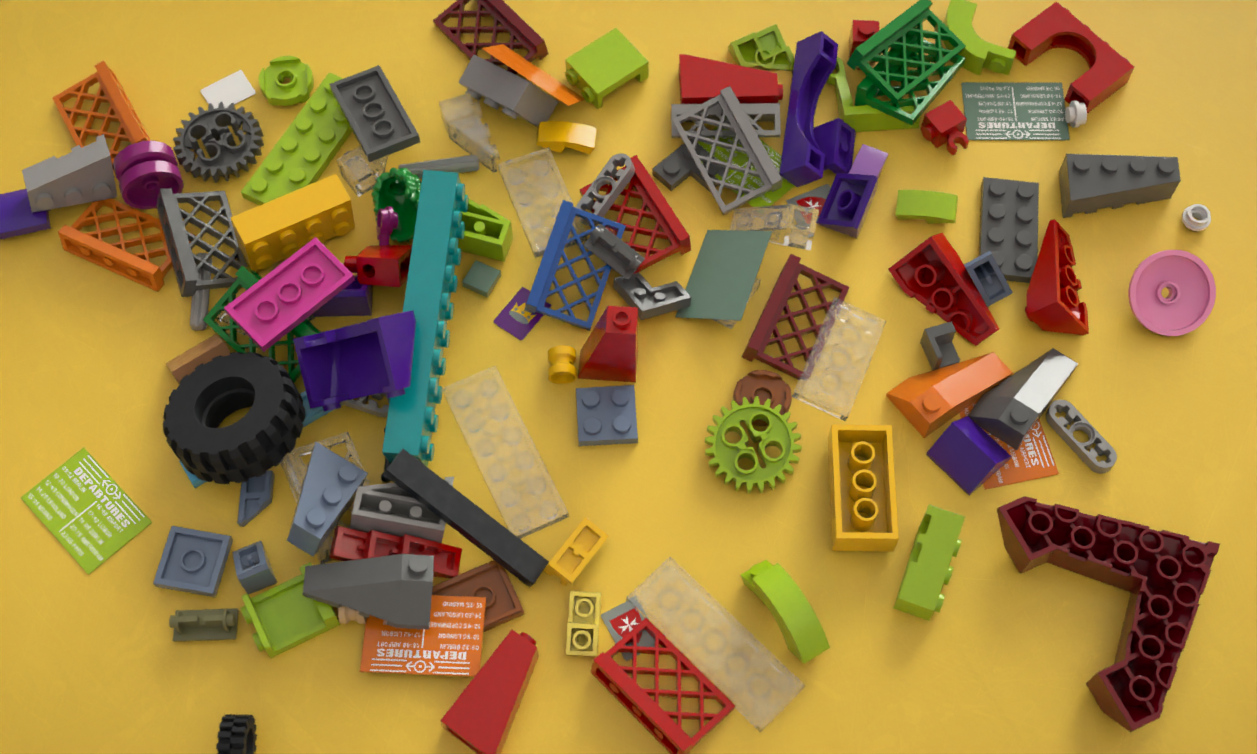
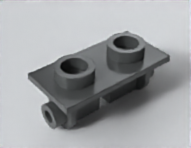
(613, 251)

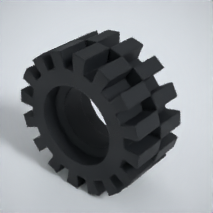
(237, 734)

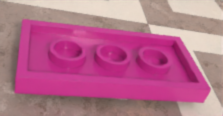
(289, 294)

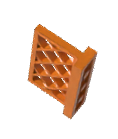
(119, 105)
(110, 256)

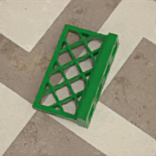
(889, 37)
(868, 91)
(247, 278)

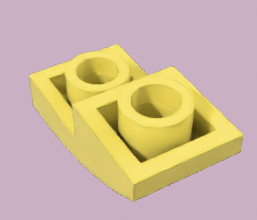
(583, 623)

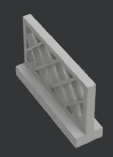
(745, 135)

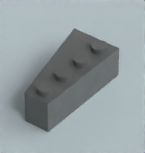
(1114, 180)

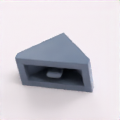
(988, 278)
(253, 568)

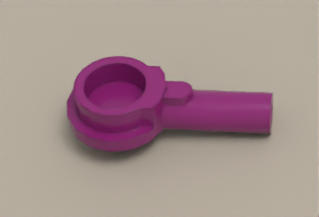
(386, 222)

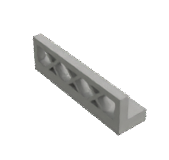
(754, 112)

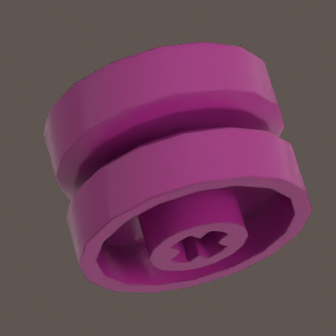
(145, 170)

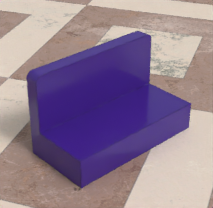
(837, 143)

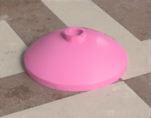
(1189, 297)

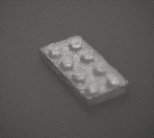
(537, 195)
(839, 359)

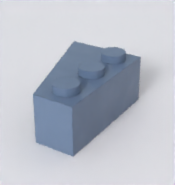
(323, 498)

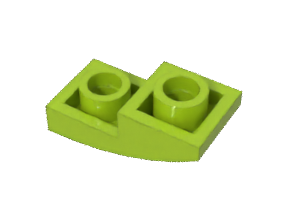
(928, 205)

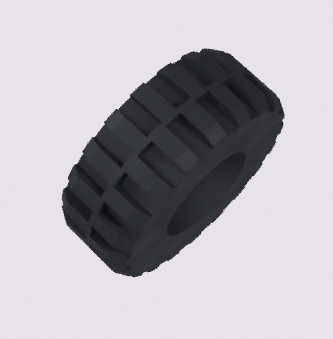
(247, 445)

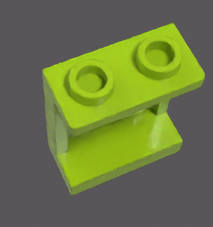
(605, 66)
(286, 616)

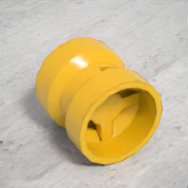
(562, 364)

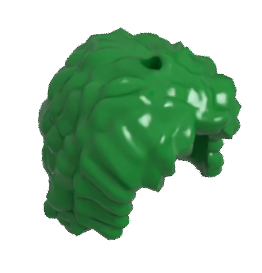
(401, 192)

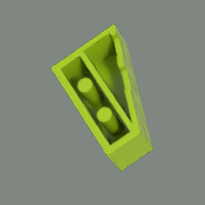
(485, 232)
(929, 563)

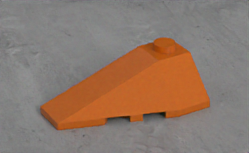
(943, 393)

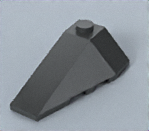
(1019, 401)
(384, 587)

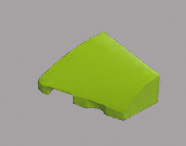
(763, 50)

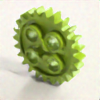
(777, 434)

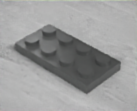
(374, 113)
(1010, 226)

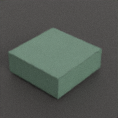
(481, 278)

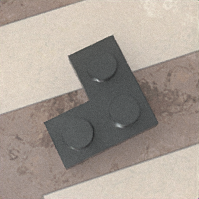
(680, 166)
(650, 300)

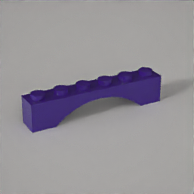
(801, 156)

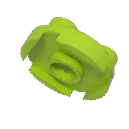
(286, 94)

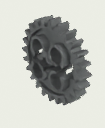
(218, 142)

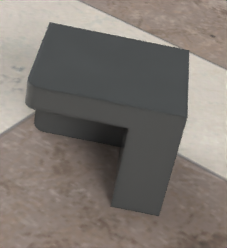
(938, 345)

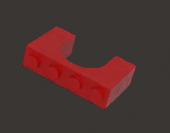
(1061, 29)

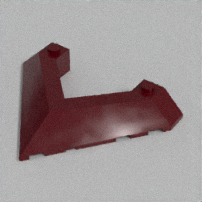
(1158, 568)

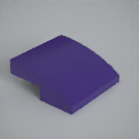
(17, 216)

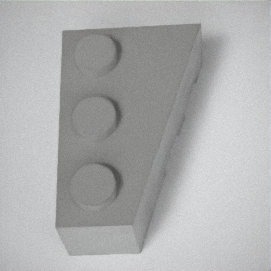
(507, 91)
(395, 512)

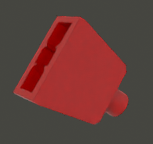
(381, 265)

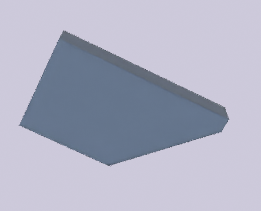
(255, 497)

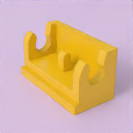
(576, 552)

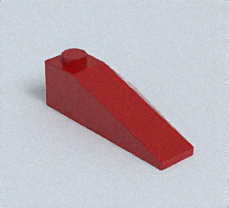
(942, 284)
(1054, 286)

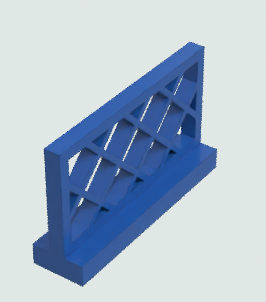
(550, 261)

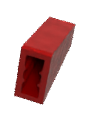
(705, 78)
(612, 347)
(491, 700)

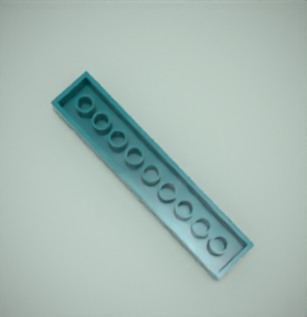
(428, 293)

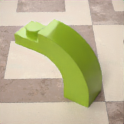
(978, 52)
(789, 608)

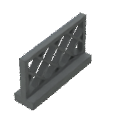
(178, 239)

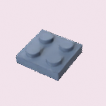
(606, 415)
(193, 561)

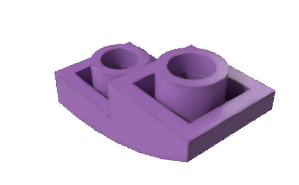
(869, 161)

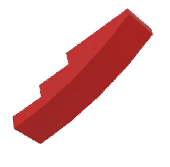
(355, 545)

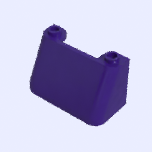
(358, 360)

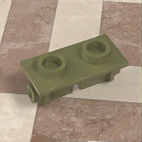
(204, 624)

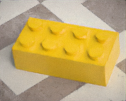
(292, 221)
(862, 488)

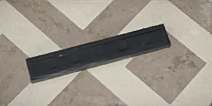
(466, 517)

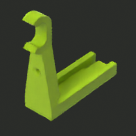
(863, 117)

